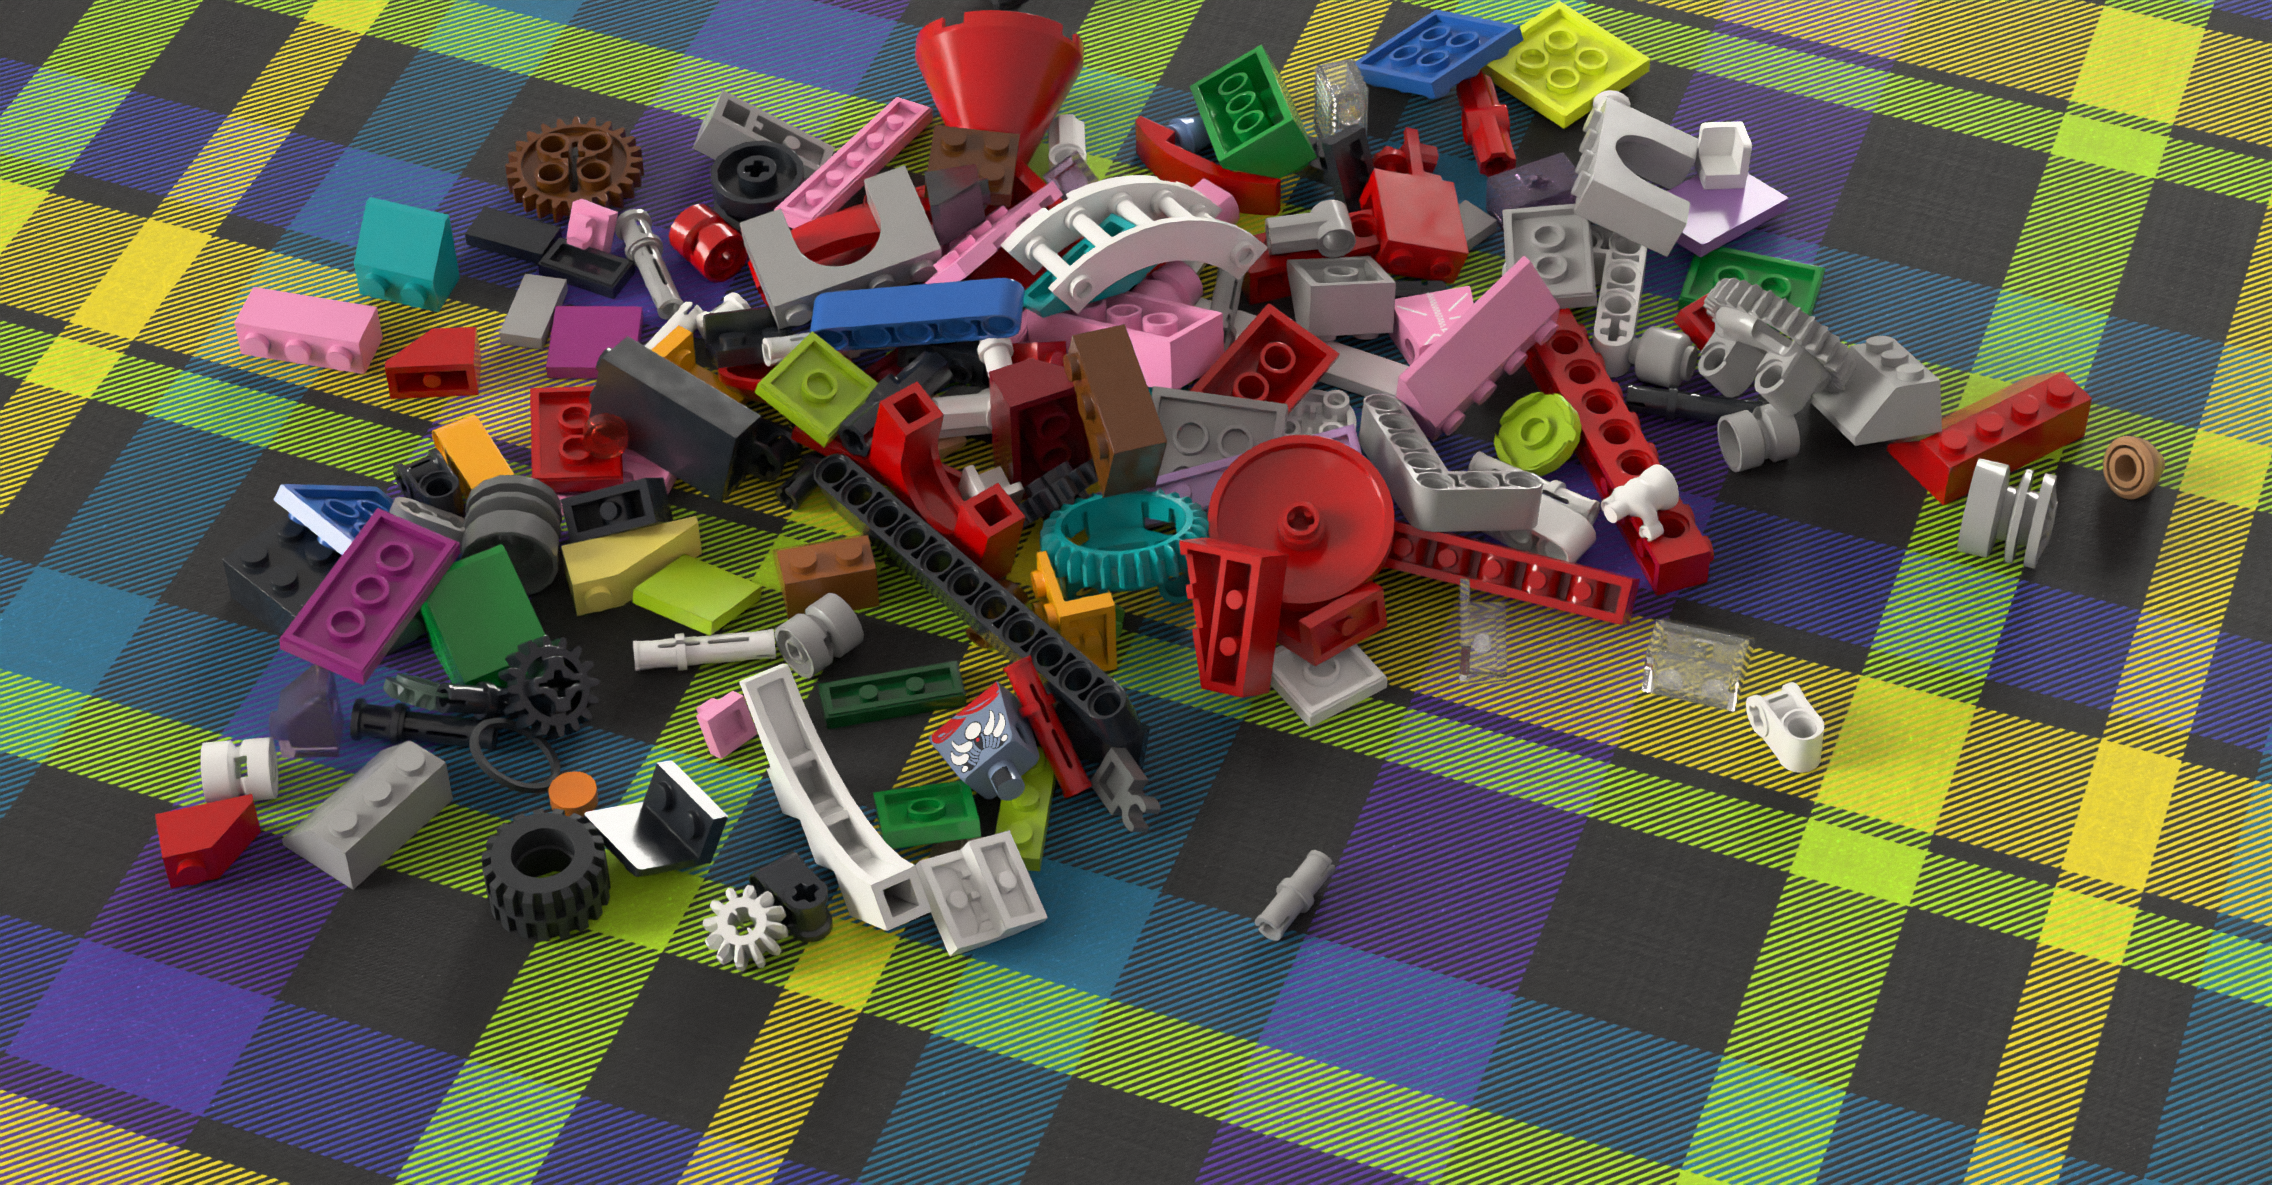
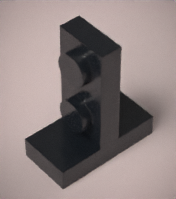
(1342, 163)

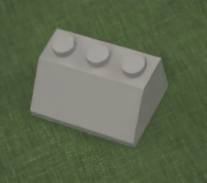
(1886, 397)
(373, 813)

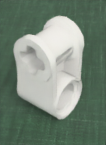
(1788, 727)

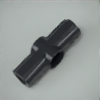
(928, 369)

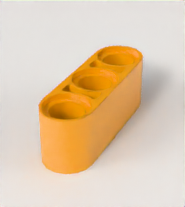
(470, 452)

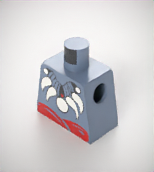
(989, 744)

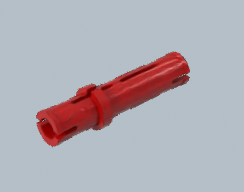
(1047, 726)

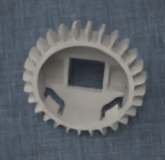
(1749, 348)

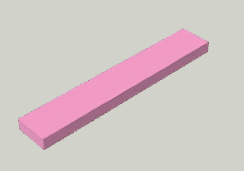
(855, 161)

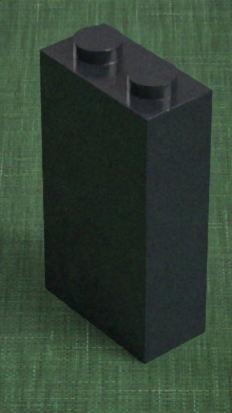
(676, 418)

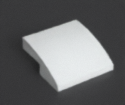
(980, 893)

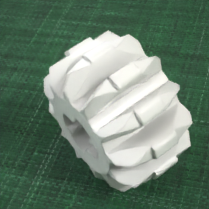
(732, 914)

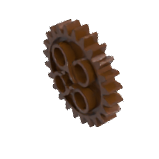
(543, 167)

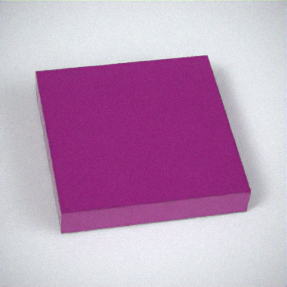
(584, 333)

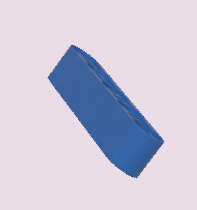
(919, 314)

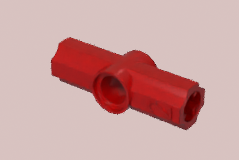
(1485, 125)

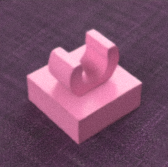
(591, 226)
(725, 723)

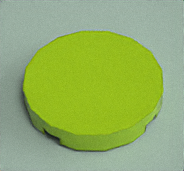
(1538, 433)

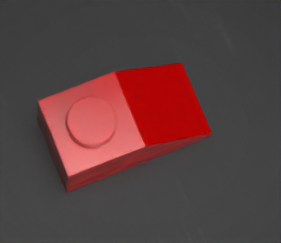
(436, 365)
(205, 838)

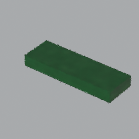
(892, 694)

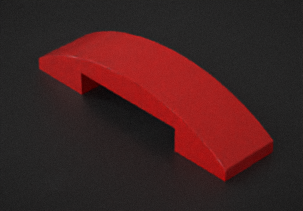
(1171, 163)
(832, 235)

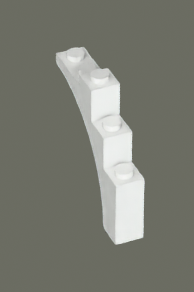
(871, 875)

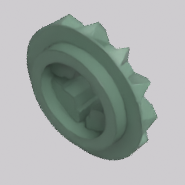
(413, 690)

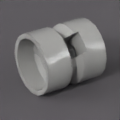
(1751, 438)
(820, 634)

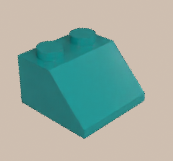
(406, 255)

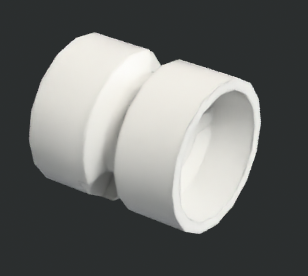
(223, 772)

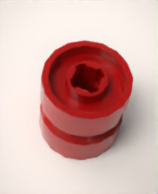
(708, 243)

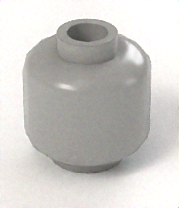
(1663, 357)

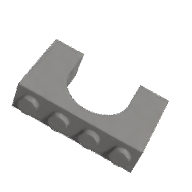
(1608, 191)
(900, 257)

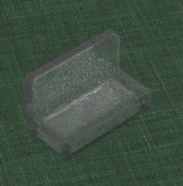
(1481, 639)

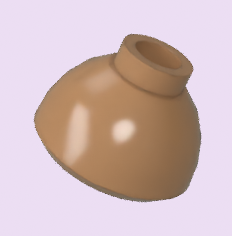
(2132, 467)

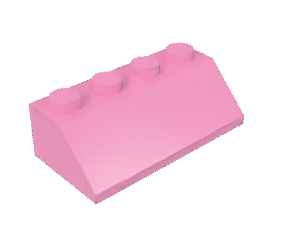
(1479, 350)

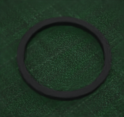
(498, 776)

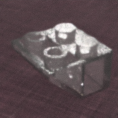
(1696, 663)

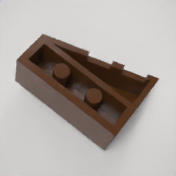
(1116, 410)

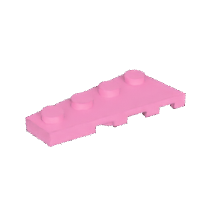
(989, 235)

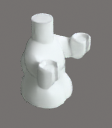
(1642, 498)

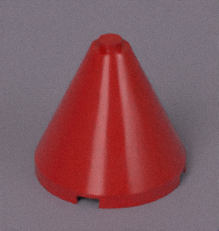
(1000, 72)

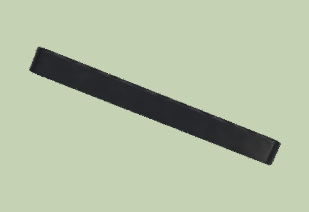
(978, 599)

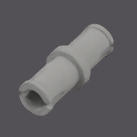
(1295, 895)

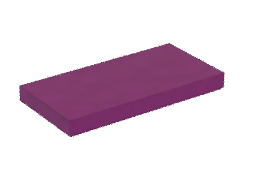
(370, 596)

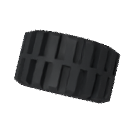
(550, 903)

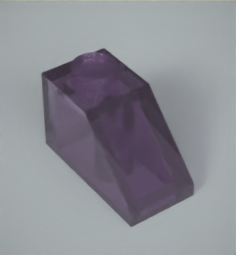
(309, 716)

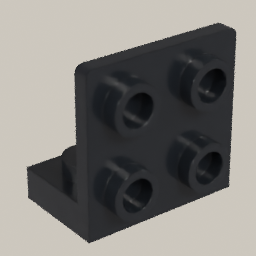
(665, 832)

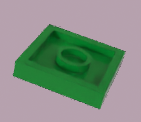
(927, 814)

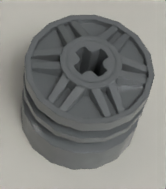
(522, 518)

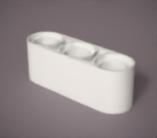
(1558, 534)

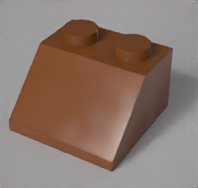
(824, 567)

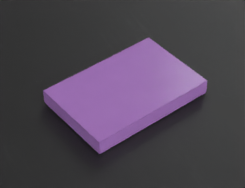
(1725, 214)

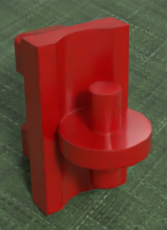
(1410, 158)

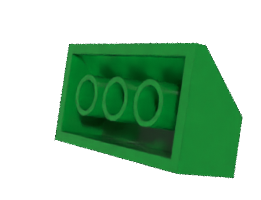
(1253, 118)

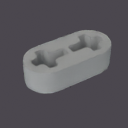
(430, 518)

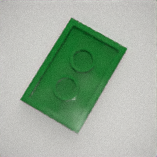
(1785, 278)

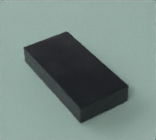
(512, 235)
(587, 268)

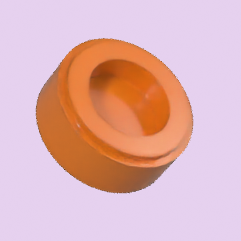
(573, 793)

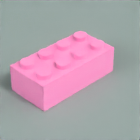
(1169, 337)

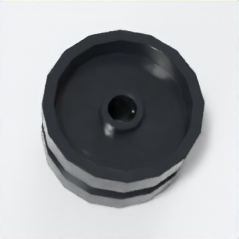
(754, 180)

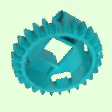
(1118, 547)

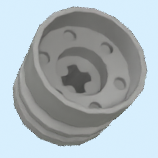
(2007, 513)

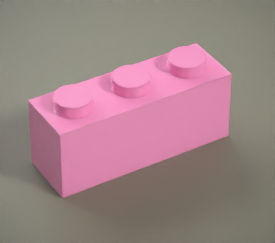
(308, 330)

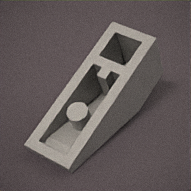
(736, 122)

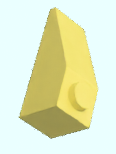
(609, 567)

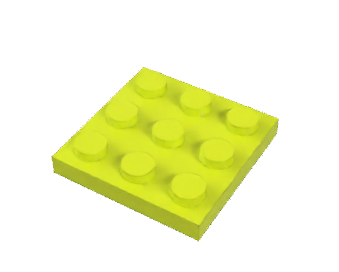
(1565, 64)

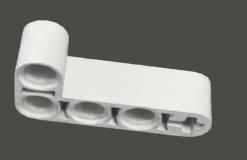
(1621, 273)

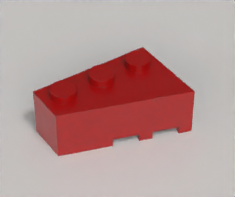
(1236, 613)

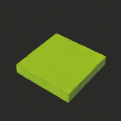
(816, 388)
(697, 594)

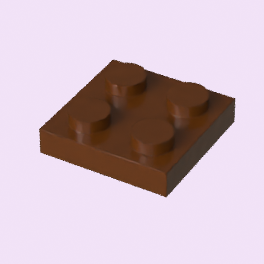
(990, 150)

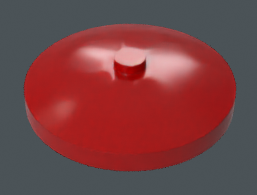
(1315, 505)

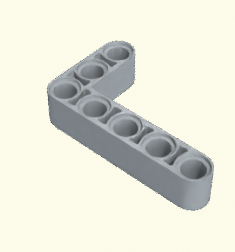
(1429, 492)

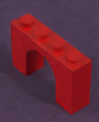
(909, 461)

